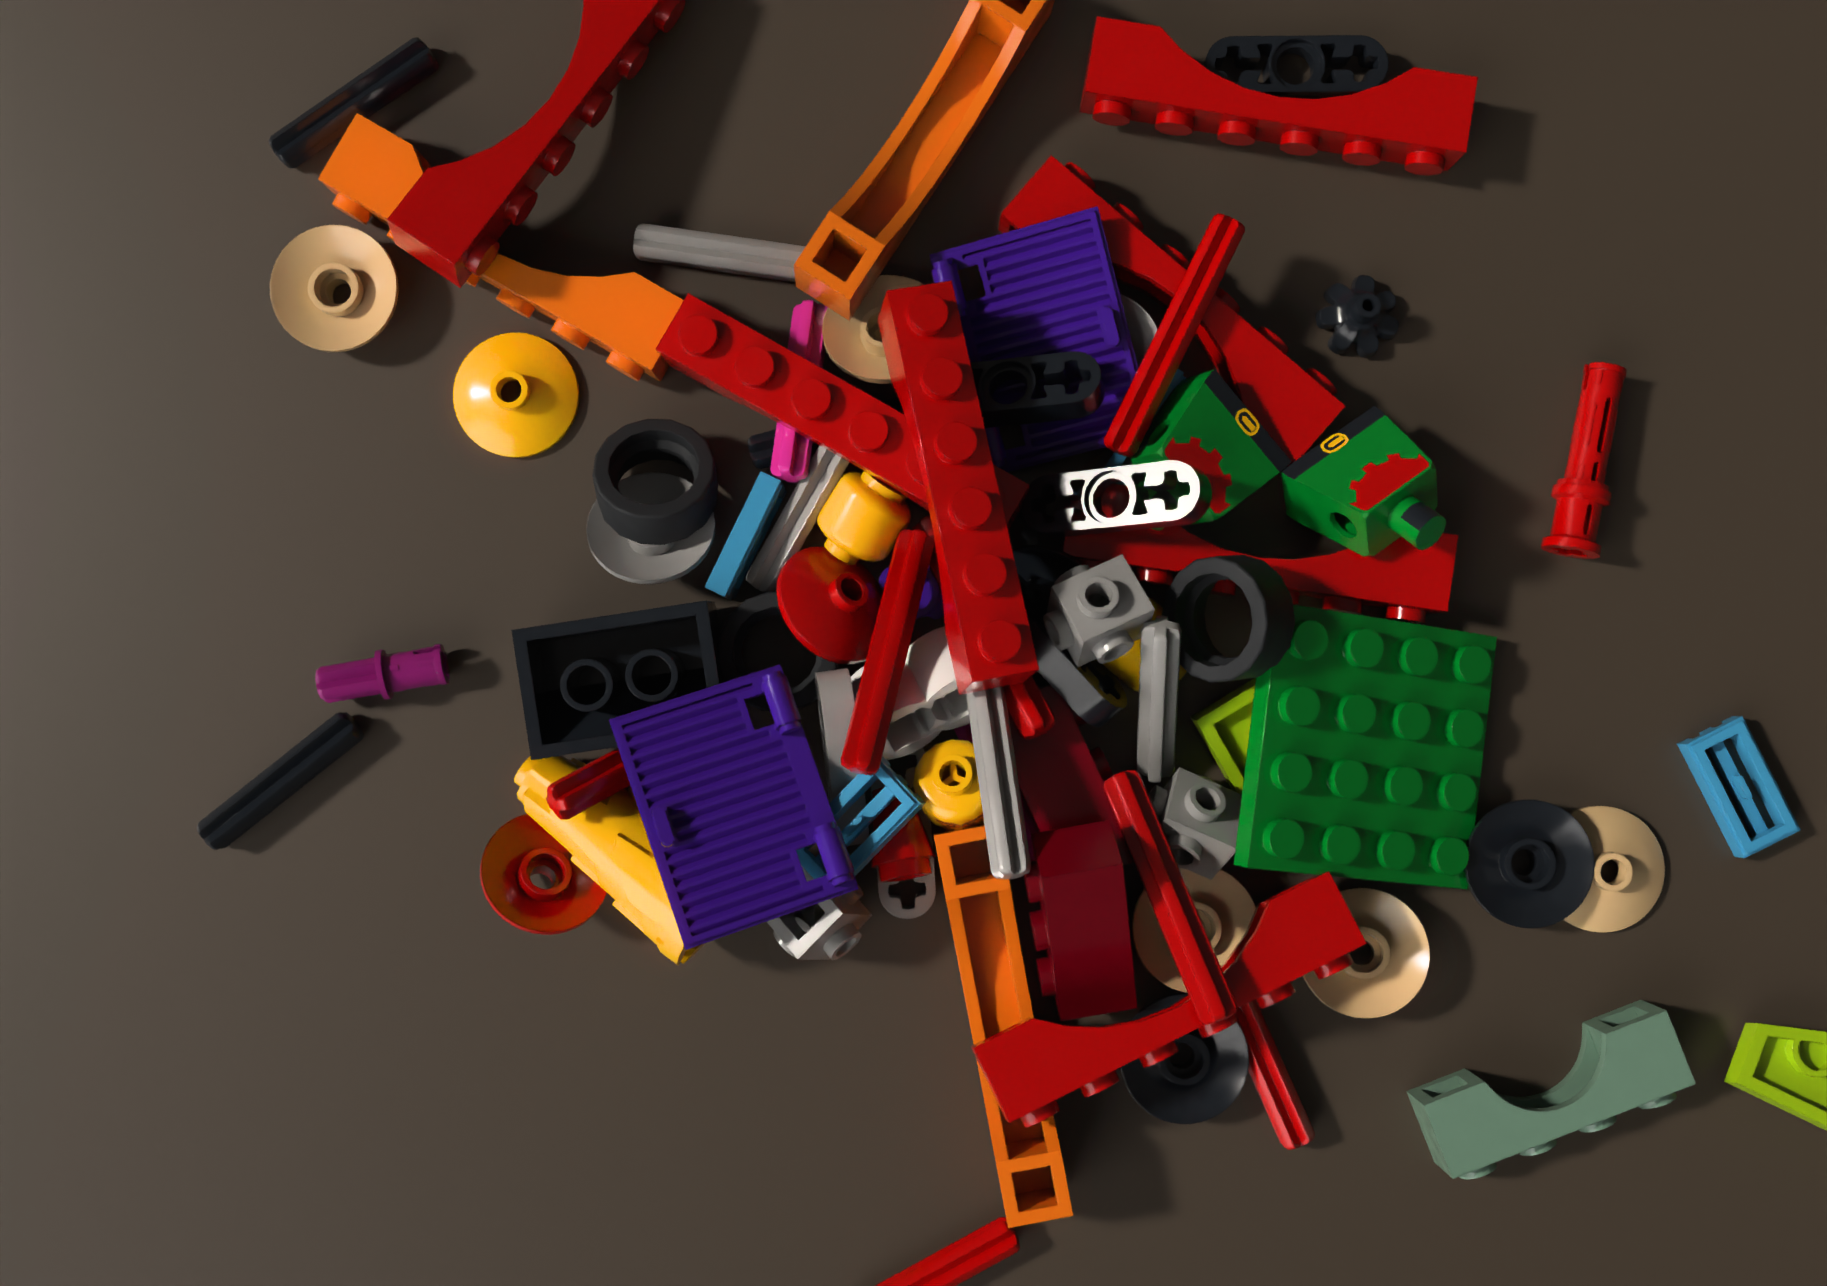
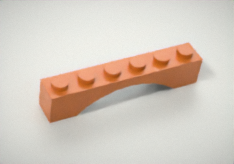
(895, 187)
(616, 312)
(996, 999)

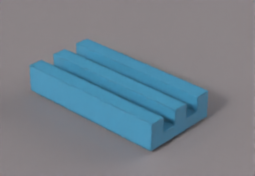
(746, 536)
(894, 788)
(1717, 798)

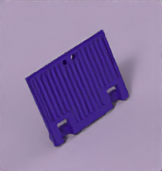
(1045, 295)
(731, 806)

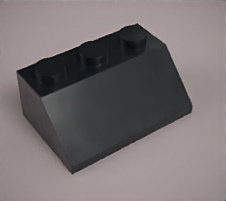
(608, 666)

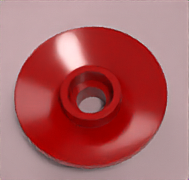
(829, 604)
(526, 849)

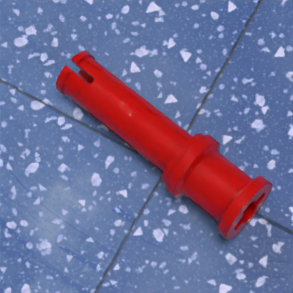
(1582, 489)

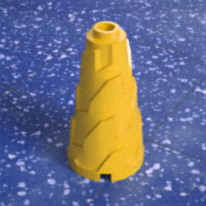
(610, 848)

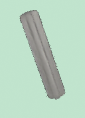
(716, 252)
(796, 519)
(1158, 698)
(998, 784)

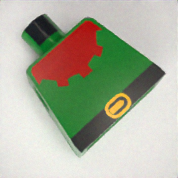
(1218, 435)
(1366, 488)

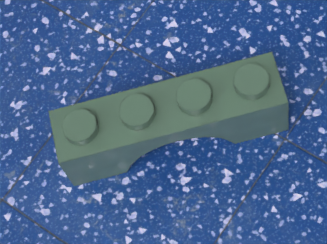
(1622, 1064)

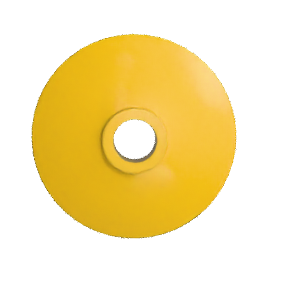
(540, 413)

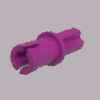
(383, 674)

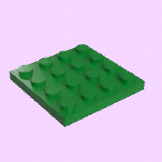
(1367, 751)

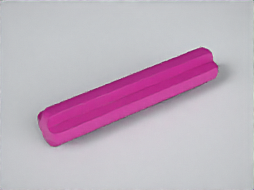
(791, 450)

